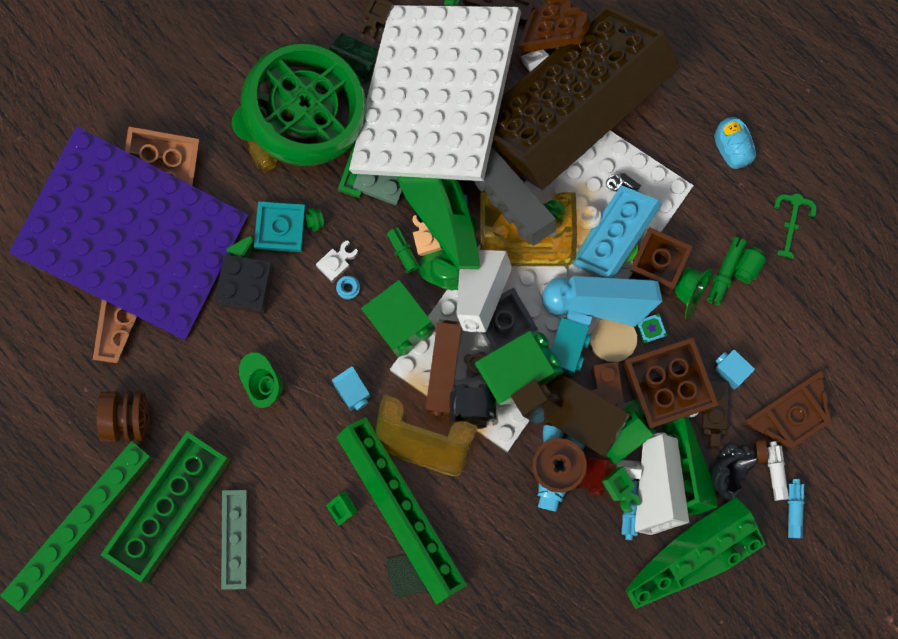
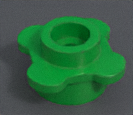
(556, 208)

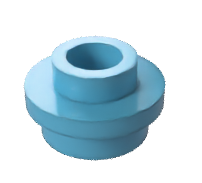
(345, 281)

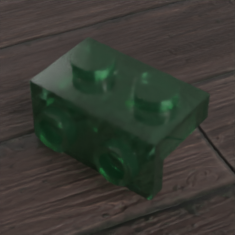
(356, 54)

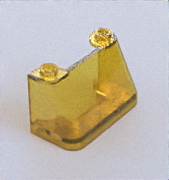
(552, 251)
(423, 446)

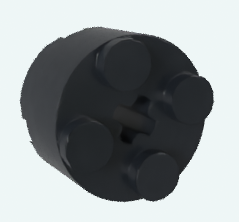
(473, 405)

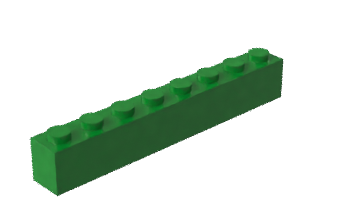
(401, 510)
(77, 528)

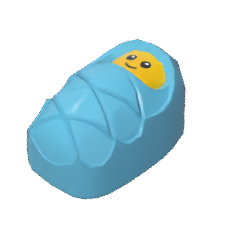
(735, 143)

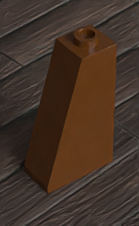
(443, 366)

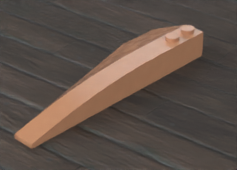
(176, 157)

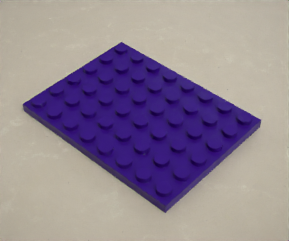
(128, 233)

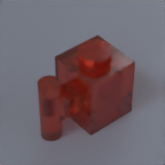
(595, 473)

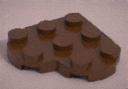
(554, 26)

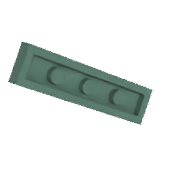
(234, 539)

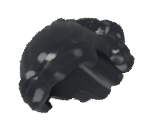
(731, 468)

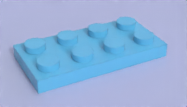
(617, 233)

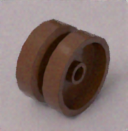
(573, 460)

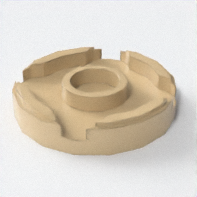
(613, 341)

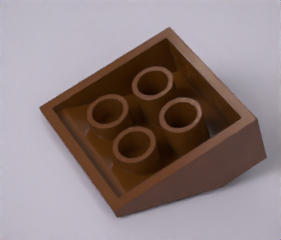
(670, 383)

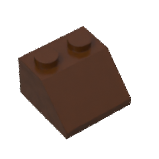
(661, 259)

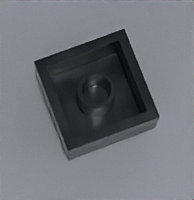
(244, 284)
(508, 321)

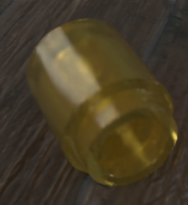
(261, 159)

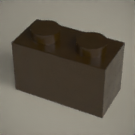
(536, 401)

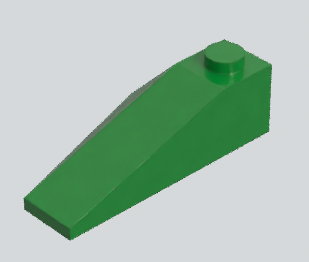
(696, 476)

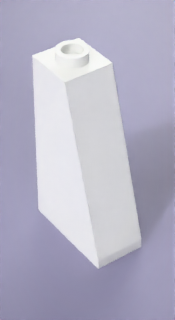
(481, 290)
(661, 487)

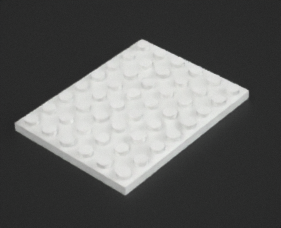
(436, 92)

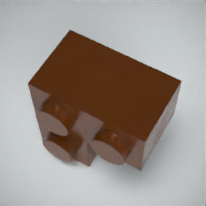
(608, 383)

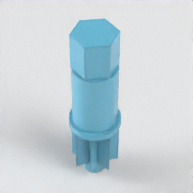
(796, 509)
(628, 522)

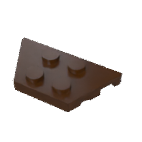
(795, 414)

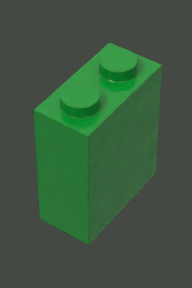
(399, 319)

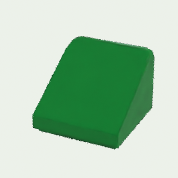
(242, 248)

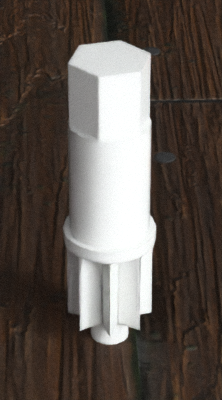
(777, 471)

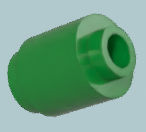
(750, 265)

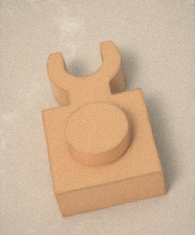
(424, 239)

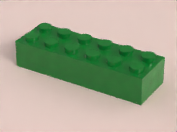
(165, 508)

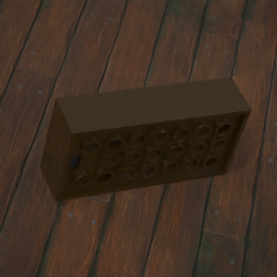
(580, 95)

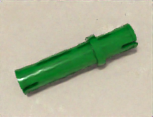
(723, 279)

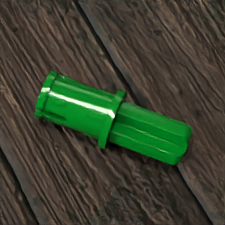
(403, 250)

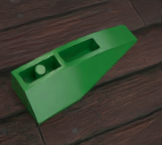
(446, 216)
(699, 553)

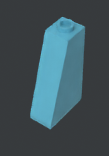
(611, 298)

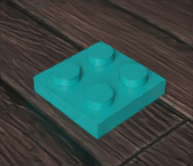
(279, 227)

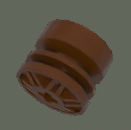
(126, 416)

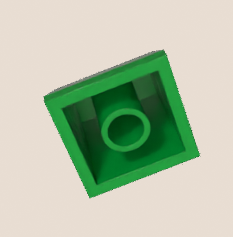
(519, 364)

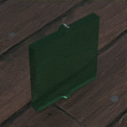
(404, 577)

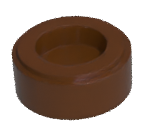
(761, 450)

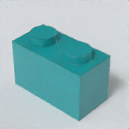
(569, 343)

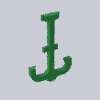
(796, 200)

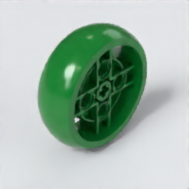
(335, 77)

